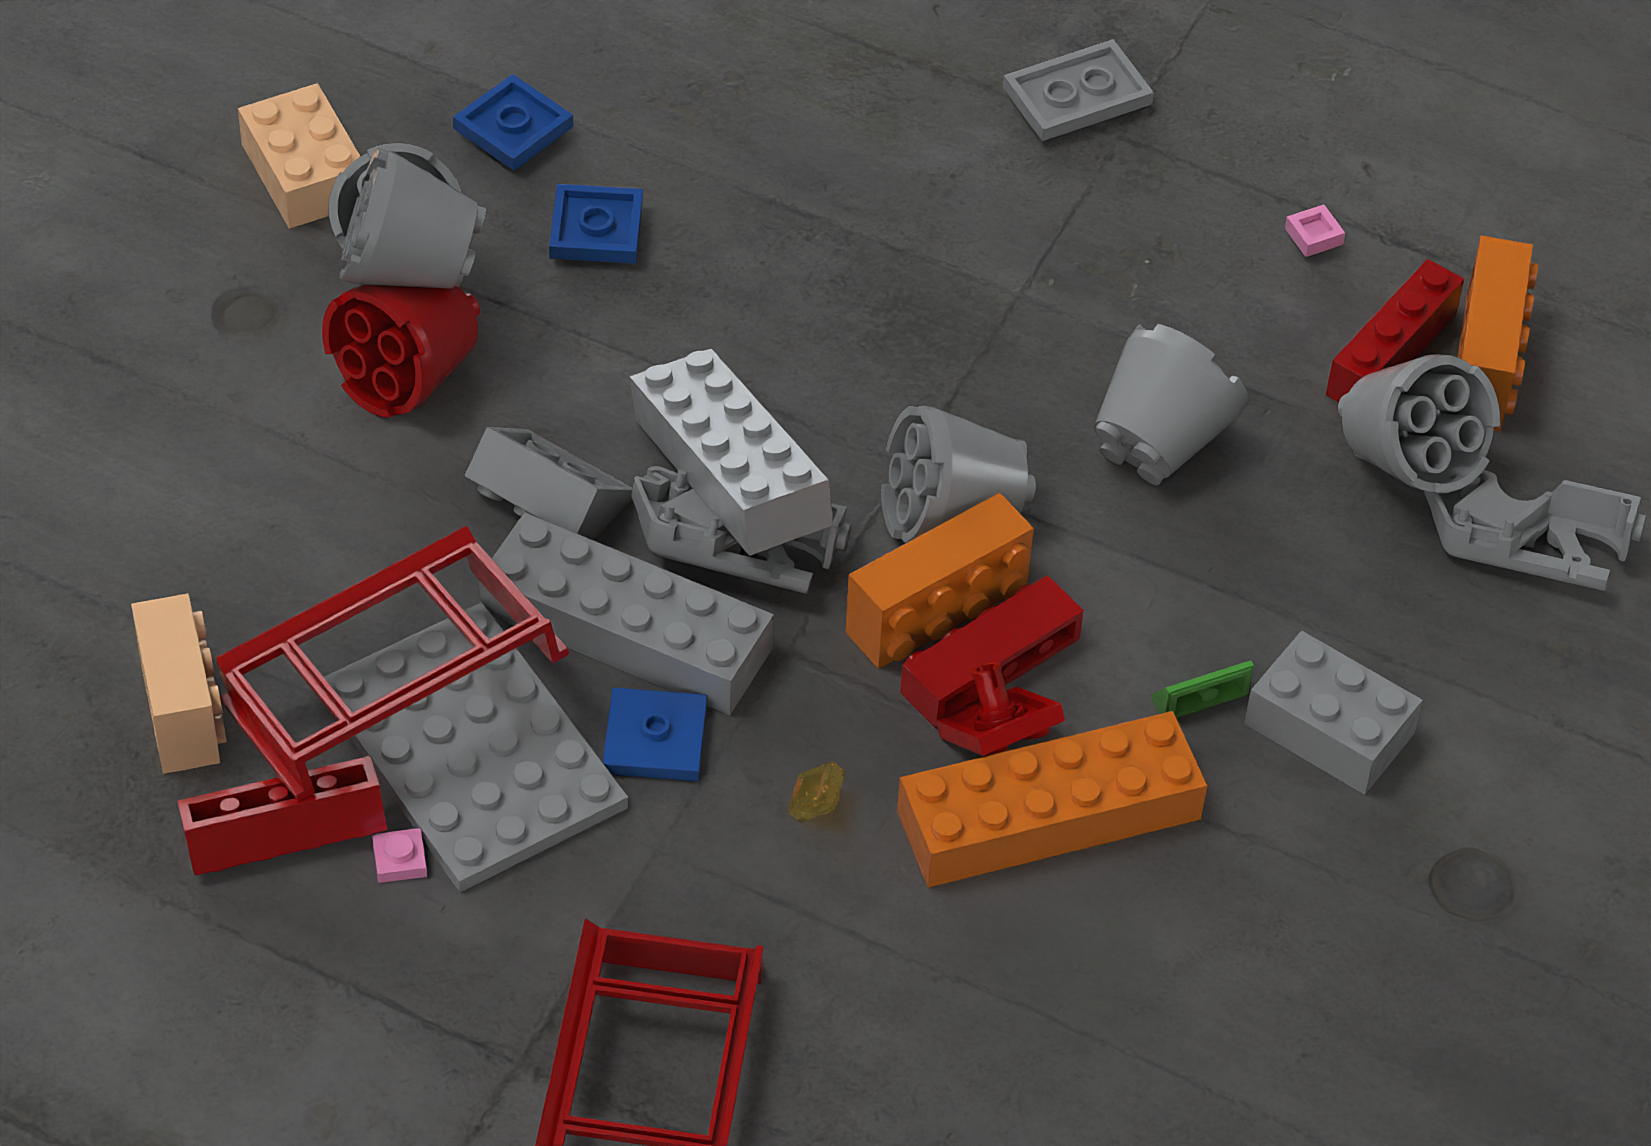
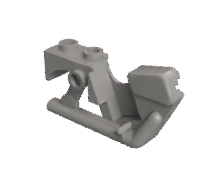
(1492, 527)
(687, 531)

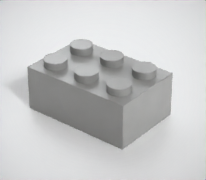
(1333, 712)

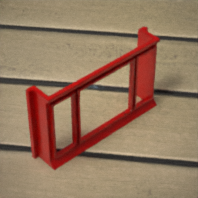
(269, 735)
(657, 953)

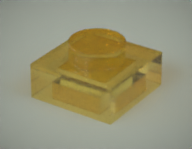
(816, 791)

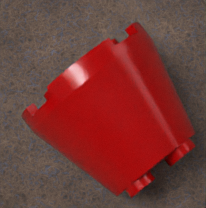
(398, 342)

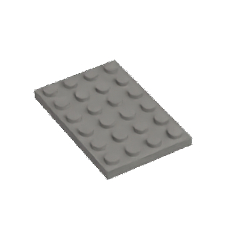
(482, 762)

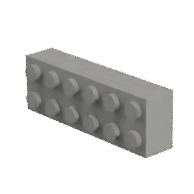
(732, 451)
(635, 613)

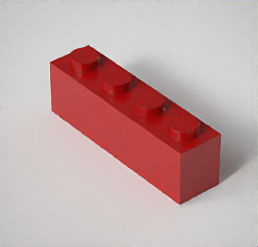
(1399, 328)
(1015, 633)
(268, 821)

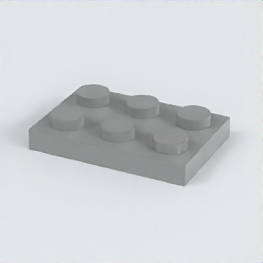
(1077, 90)

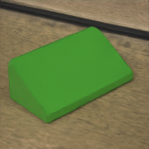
(1205, 690)

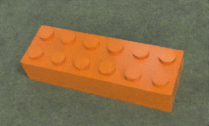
(1050, 798)

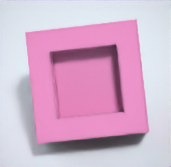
(1314, 230)
(399, 855)

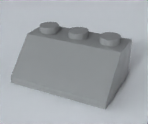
(546, 481)

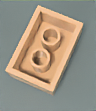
(297, 151)
(175, 674)

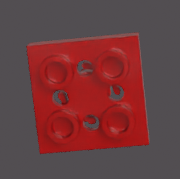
(999, 716)

